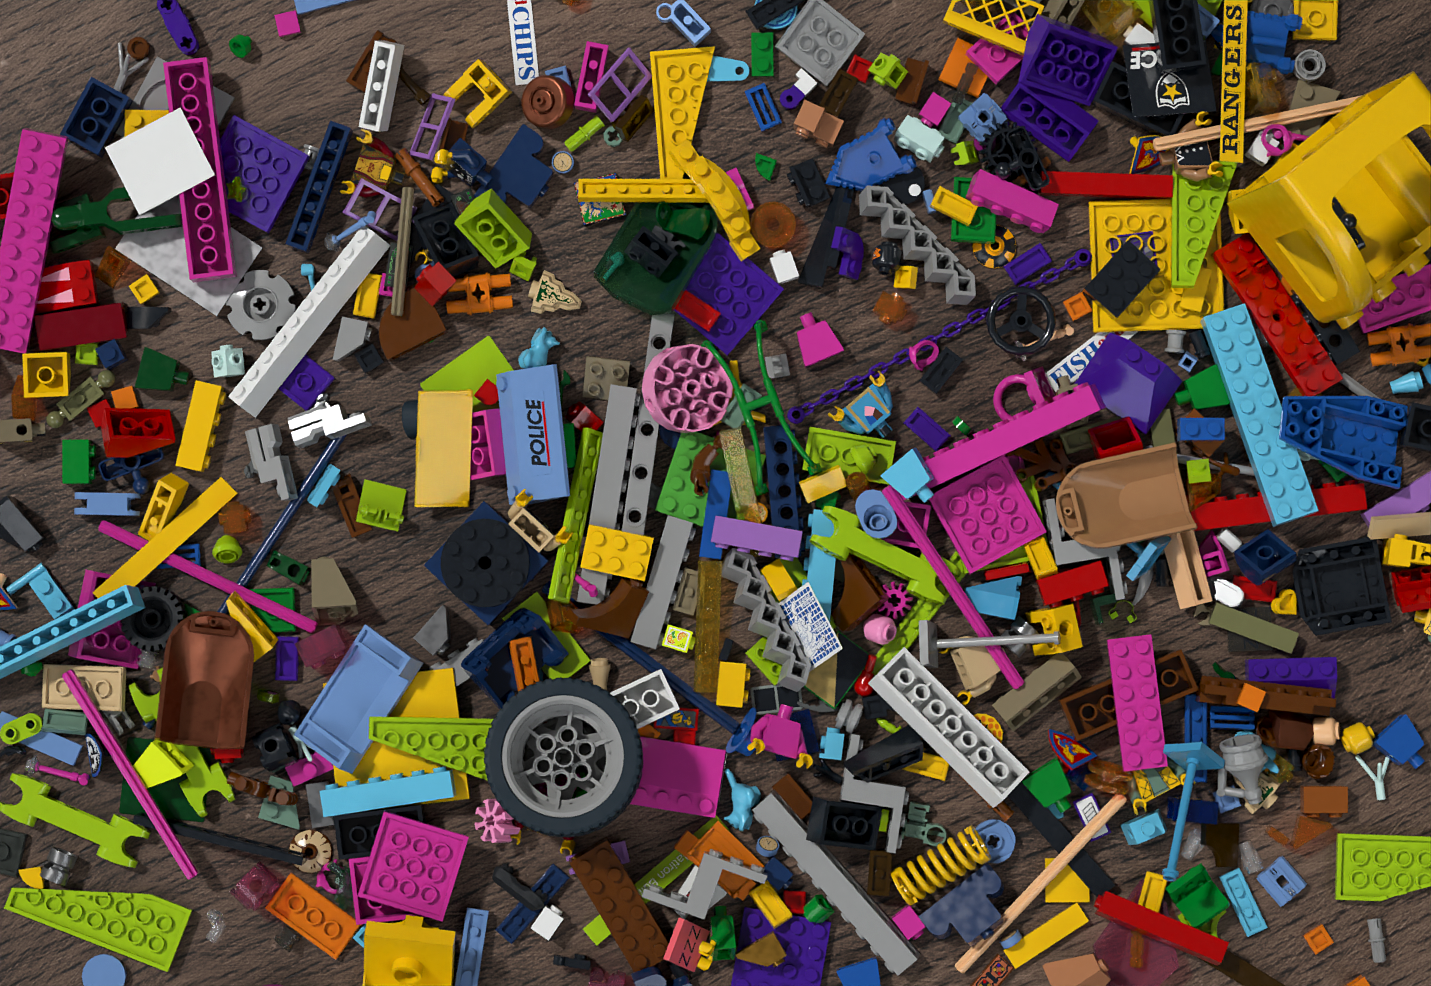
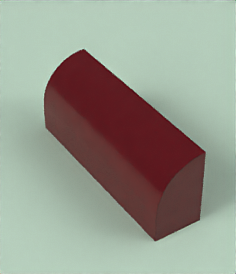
(81, 326)

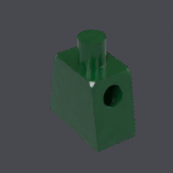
(159, 372)

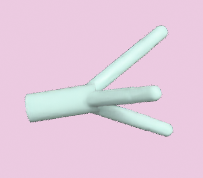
(301, 745)
(1381, 770)

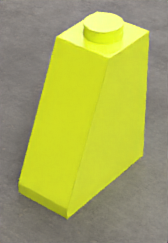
(161, 763)

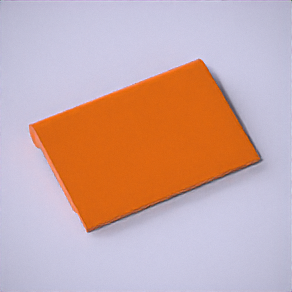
(723, 841)

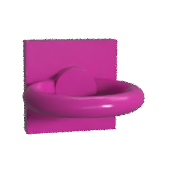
(1037, 388)

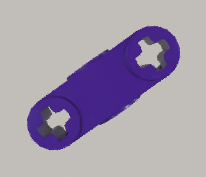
(178, 26)

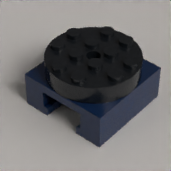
(511, 569)

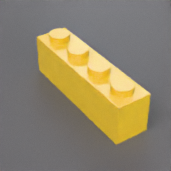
(200, 426)

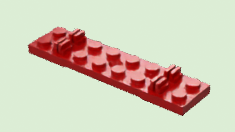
(1264, 296)

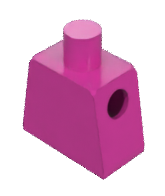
(816, 341)

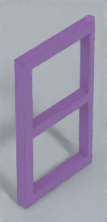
(610, 73)
(439, 129)
(362, 182)

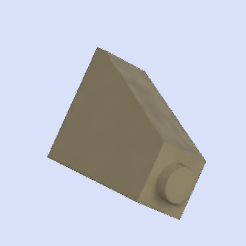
(330, 593)

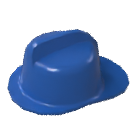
(742, 736)

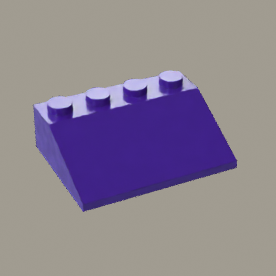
(1065, 60)

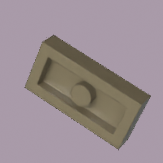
(687, 593)

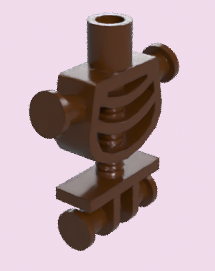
(262, 789)

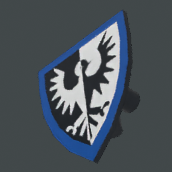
(95, 754)

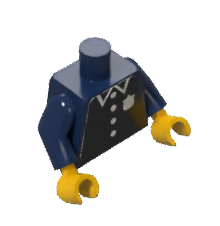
(462, 163)

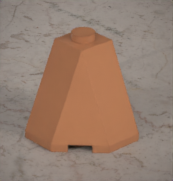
(1078, 971)

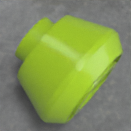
(863, 457)
(227, 549)

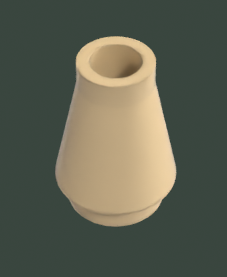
(599, 671)

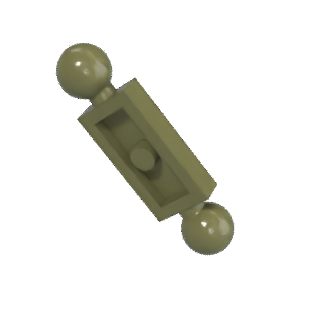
(80, 399)

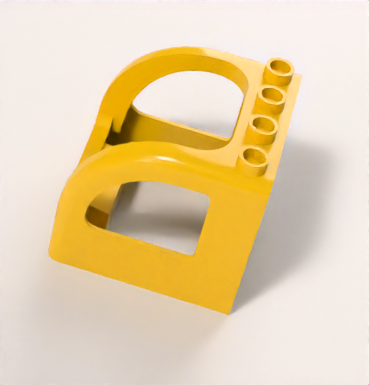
(1373, 174)

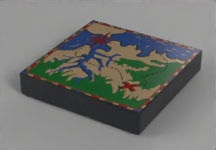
(600, 211)

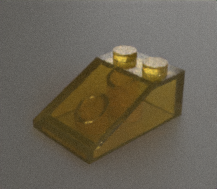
(1111, 16)
(1261, 88)

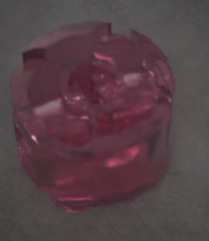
(263, 876)

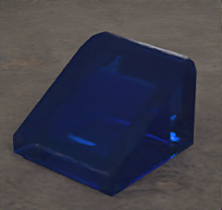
(1077, 776)

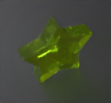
(236, 189)

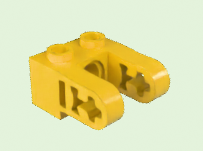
(493, 88)
(1402, 552)
(1056, 619)

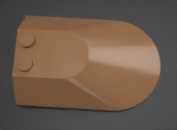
(1124, 499)

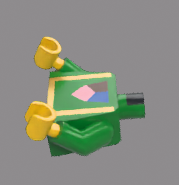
(721, 937)

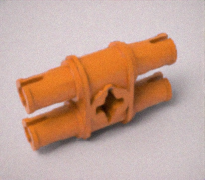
(487, 302)
(1396, 354)

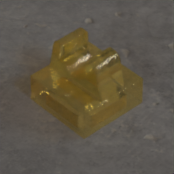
(1284, 770)

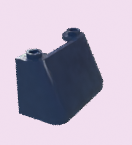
(491, 661)

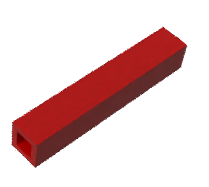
(1108, 185)
(1161, 927)

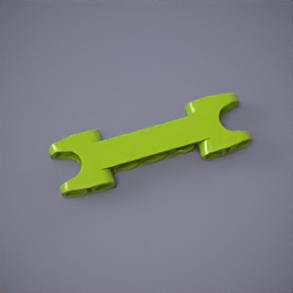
(850, 539)
(201, 776)
(38, 804)

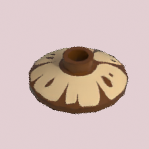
(320, 845)

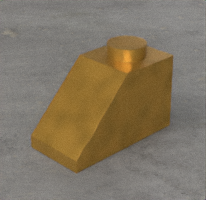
(764, 951)

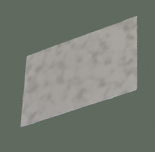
(166, 257)

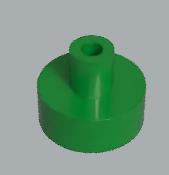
(240, 45)

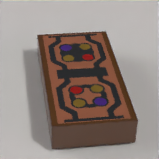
(993, 973)

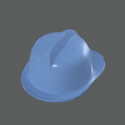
(875, 514)

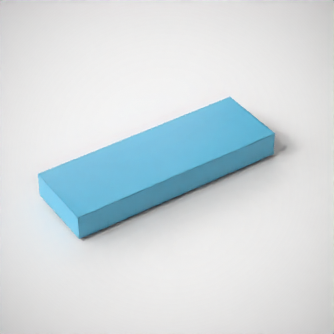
(1243, 902)

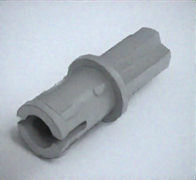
(1376, 940)

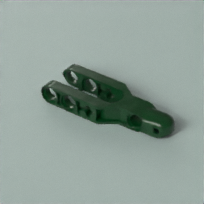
(95, 215)

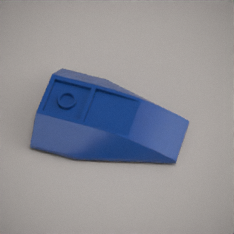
(1347, 433)

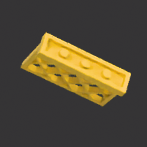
(990, 33)

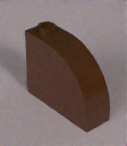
(411, 330)

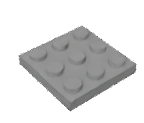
(819, 40)

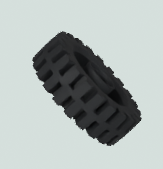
(169, 612)

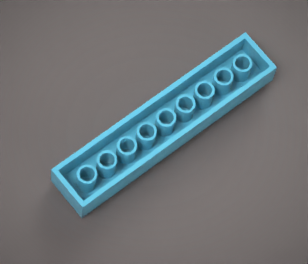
(1258, 414)

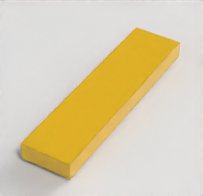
(1046, 935)

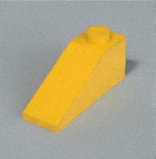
(163, 505)
(260, 634)

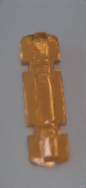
(1136, 950)

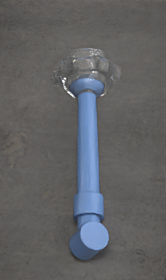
(333, 241)

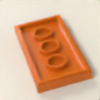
(313, 915)

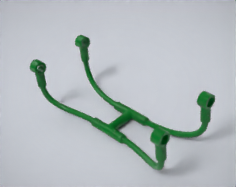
(772, 397)

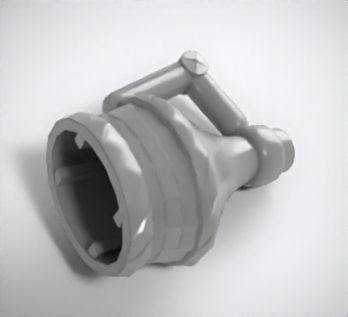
(1245, 761)

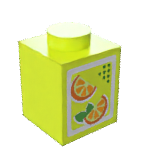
(678, 639)

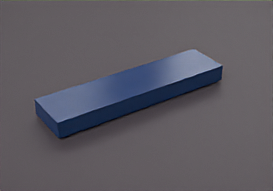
(716, 505)
(1195, 727)

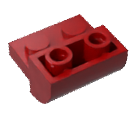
(1412, 588)

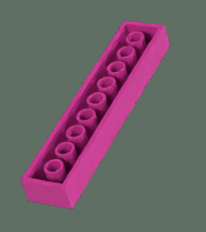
(204, 205)
(28, 233)
(1012, 435)

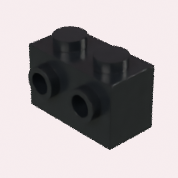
(650, 252)

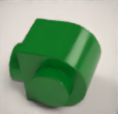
(817, 909)

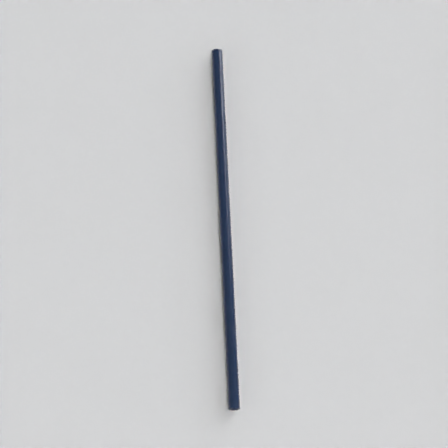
(281, 524)

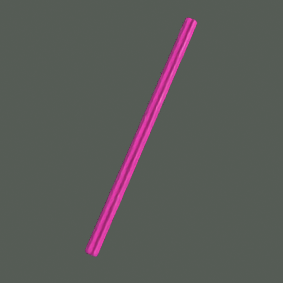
(213, 579)
(951, 584)
(130, 774)

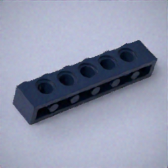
(319, 187)
(772, 436)

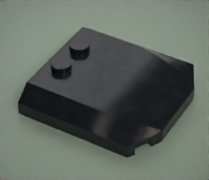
(1341, 586)

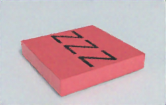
(685, 943)

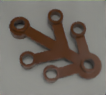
(1044, 462)

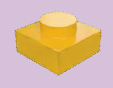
(906, 277)
(144, 289)

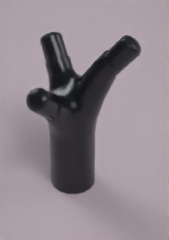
(825, 771)

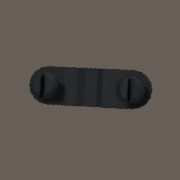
(530, 899)

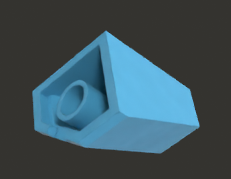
(996, 597)

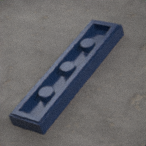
(521, 916)

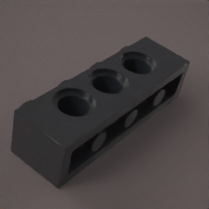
(1346, 347)

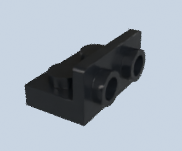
(808, 183)

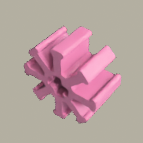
(496, 823)

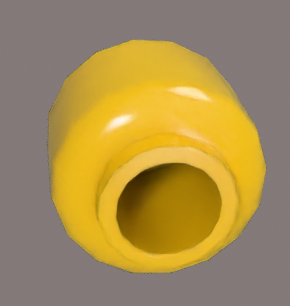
(1357, 738)

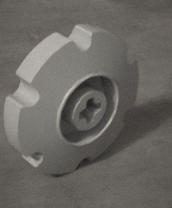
(248, 318)

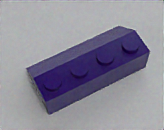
(1049, 118)
(1306, 672)

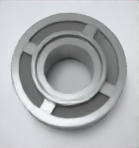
(1318, 61)
(849, 716)

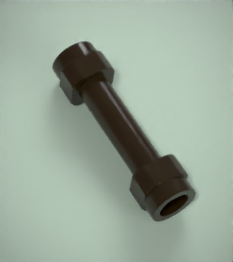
(420, 95)

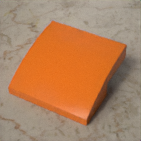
(956, 67)

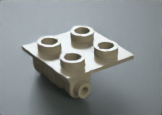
(601, 374)

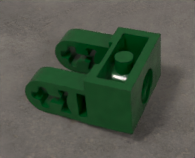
(82, 236)

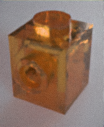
(890, 308)
(234, 518)

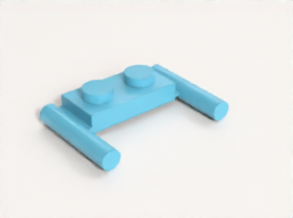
(45, 589)

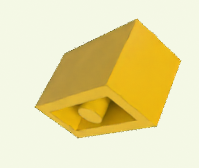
(731, 684)

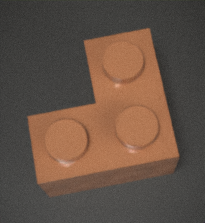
(817, 124)

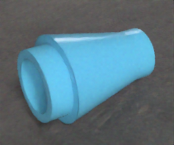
(1408, 383)

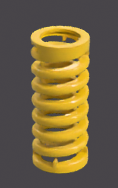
(910, 892)

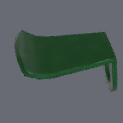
(684, 221)

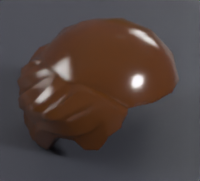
(1266, 732)
(1318, 761)

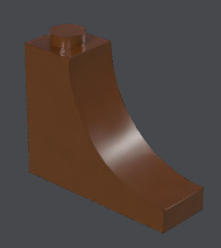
(860, 595)
(616, 613)

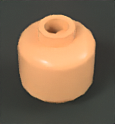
(1325, 731)

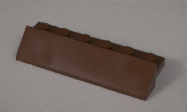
(1277, 696)

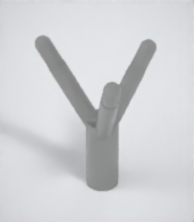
(123, 68)

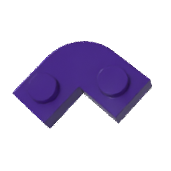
(853, 251)

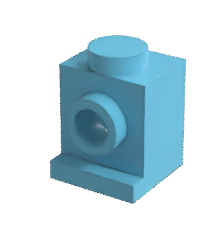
(832, 744)

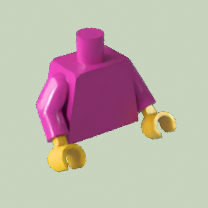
(780, 736)

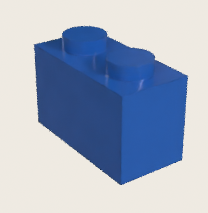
(1200, 429)

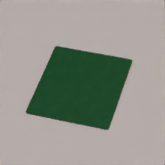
(166, 795)

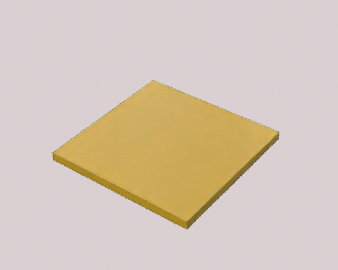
(1157, 304)
(428, 695)

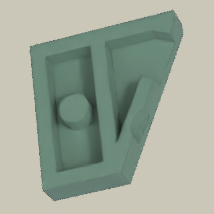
(279, 813)

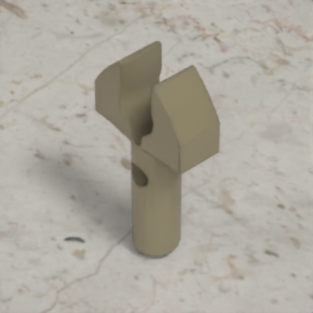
(1201, 608)

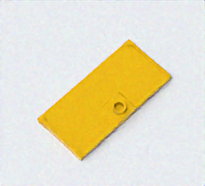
(443, 448)

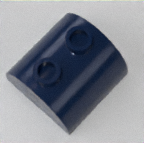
(1264, 557)

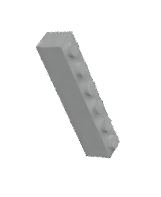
(662, 581)

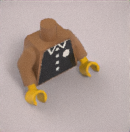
(1192, 160)

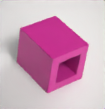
(934, 110)
(909, 923)

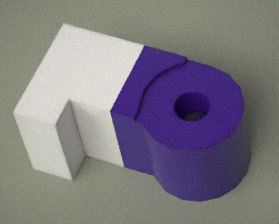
(798, 92)

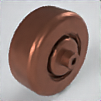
(547, 101)

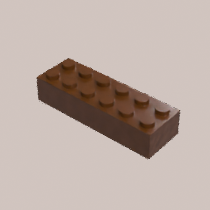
(1094, 707)
(620, 905)

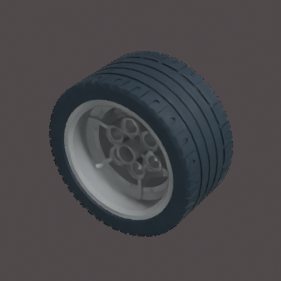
(520, 724)

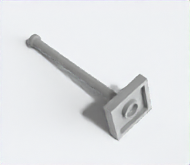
(930, 643)

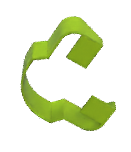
(1129, 618)

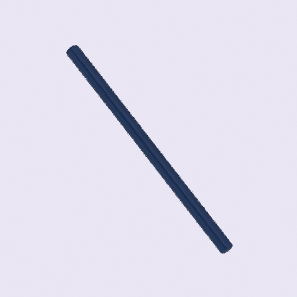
(673, 681)

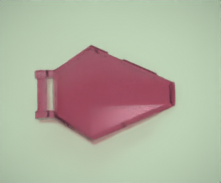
(1115, 945)

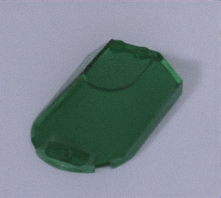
(631, 282)

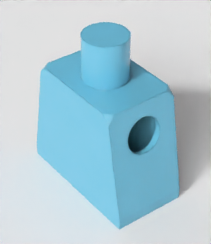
(910, 476)
(1144, 827)

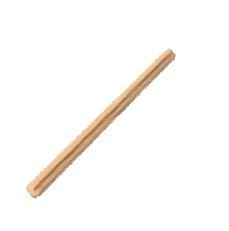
(1253, 124)
(1043, 879)

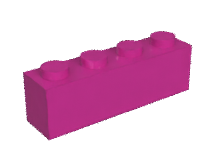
(1011, 201)

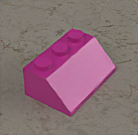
(487, 445)

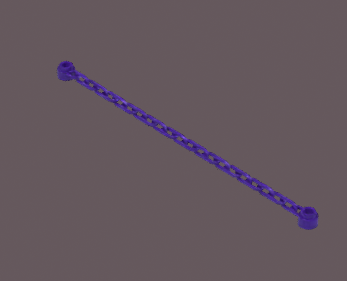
(1078, 262)

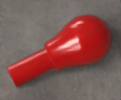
(861, 685)

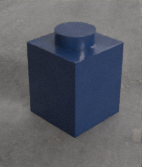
(111, 354)
(778, 874)

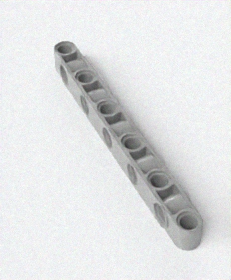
(645, 446)

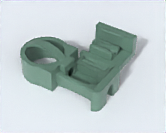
(917, 825)

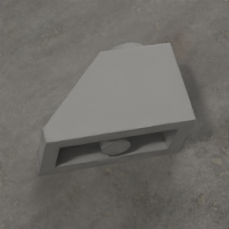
(351, 337)

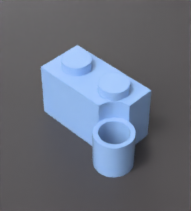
(686, 21)

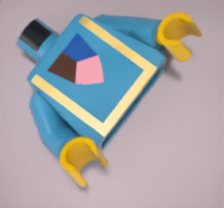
(867, 410)

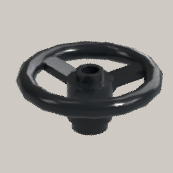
(1012, 325)

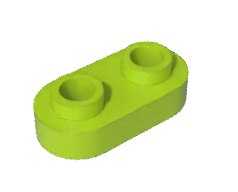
(21, 729)

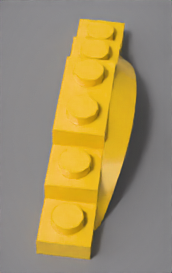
(722, 196)

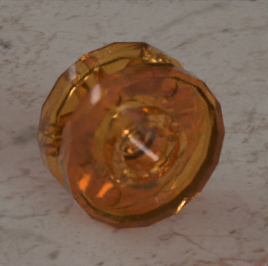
(773, 211)
(1108, 777)

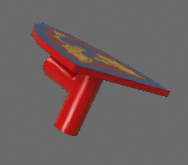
(1069, 751)

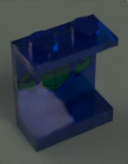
(1198, 811)

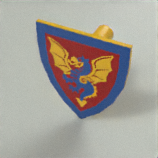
(1145, 155)

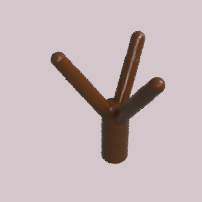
(1225, 467)

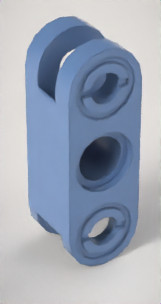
(107, 504)

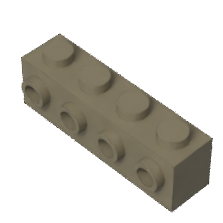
(1037, 691)

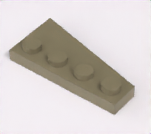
(1307, 95)

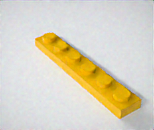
(639, 190)

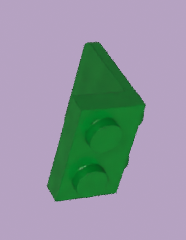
(1197, 896)

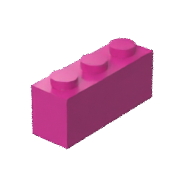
(591, 73)

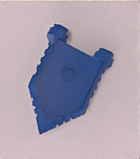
(1267, 39)
(869, 160)

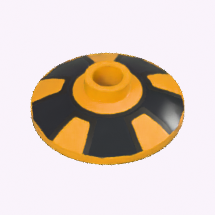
(996, 258)

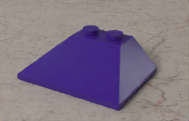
(1130, 381)

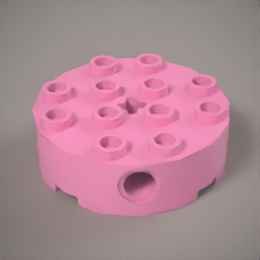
(667, 392)

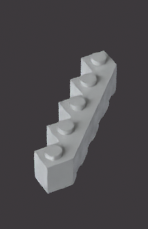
(918, 243)
(767, 619)

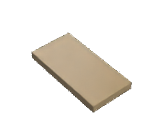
(103, 684)

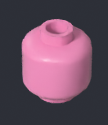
(879, 629)

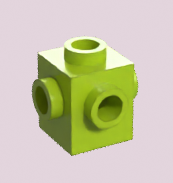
(888, 70)

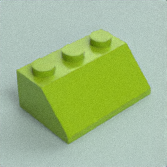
(494, 229)

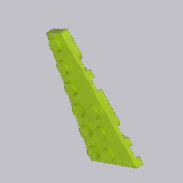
(1193, 221)
(446, 741)

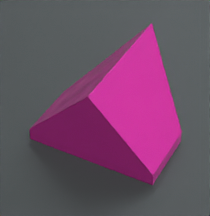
(1212, 555)

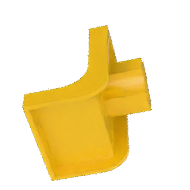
(408, 954)

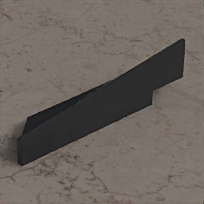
(821, 254)
(888, 755)

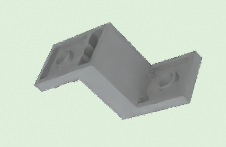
(1072, 551)
(876, 794)
(704, 883)

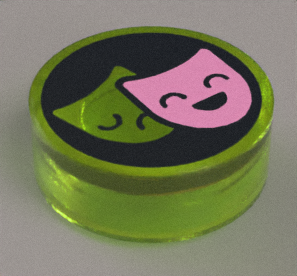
(268, 696)

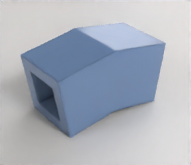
(1187, 367)

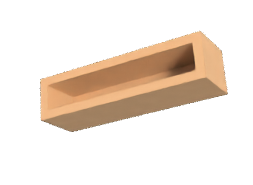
(1187, 570)

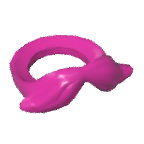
(1287, 138)
(919, 365)
(321, 879)

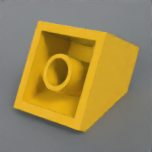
(46, 374)

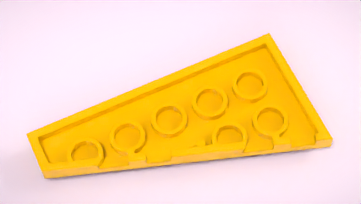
(678, 91)

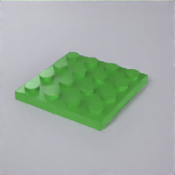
(678, 493)

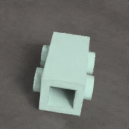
(919, 139)

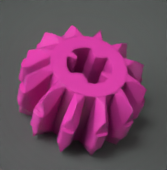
(898, 594)

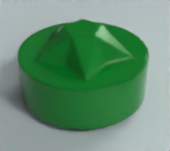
(32, 669)

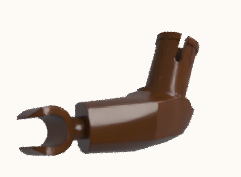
(701, 466)

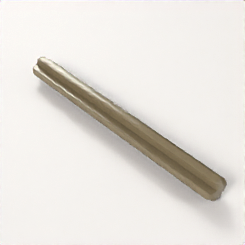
(402, 251)

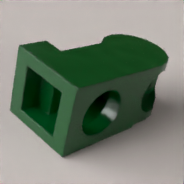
(289, 567)

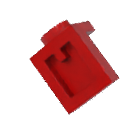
(583, 417)

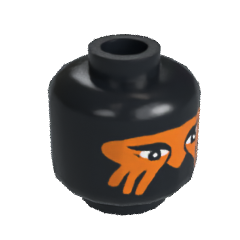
(887, 258)

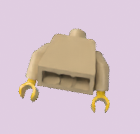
(532, 527)
(975, 669)

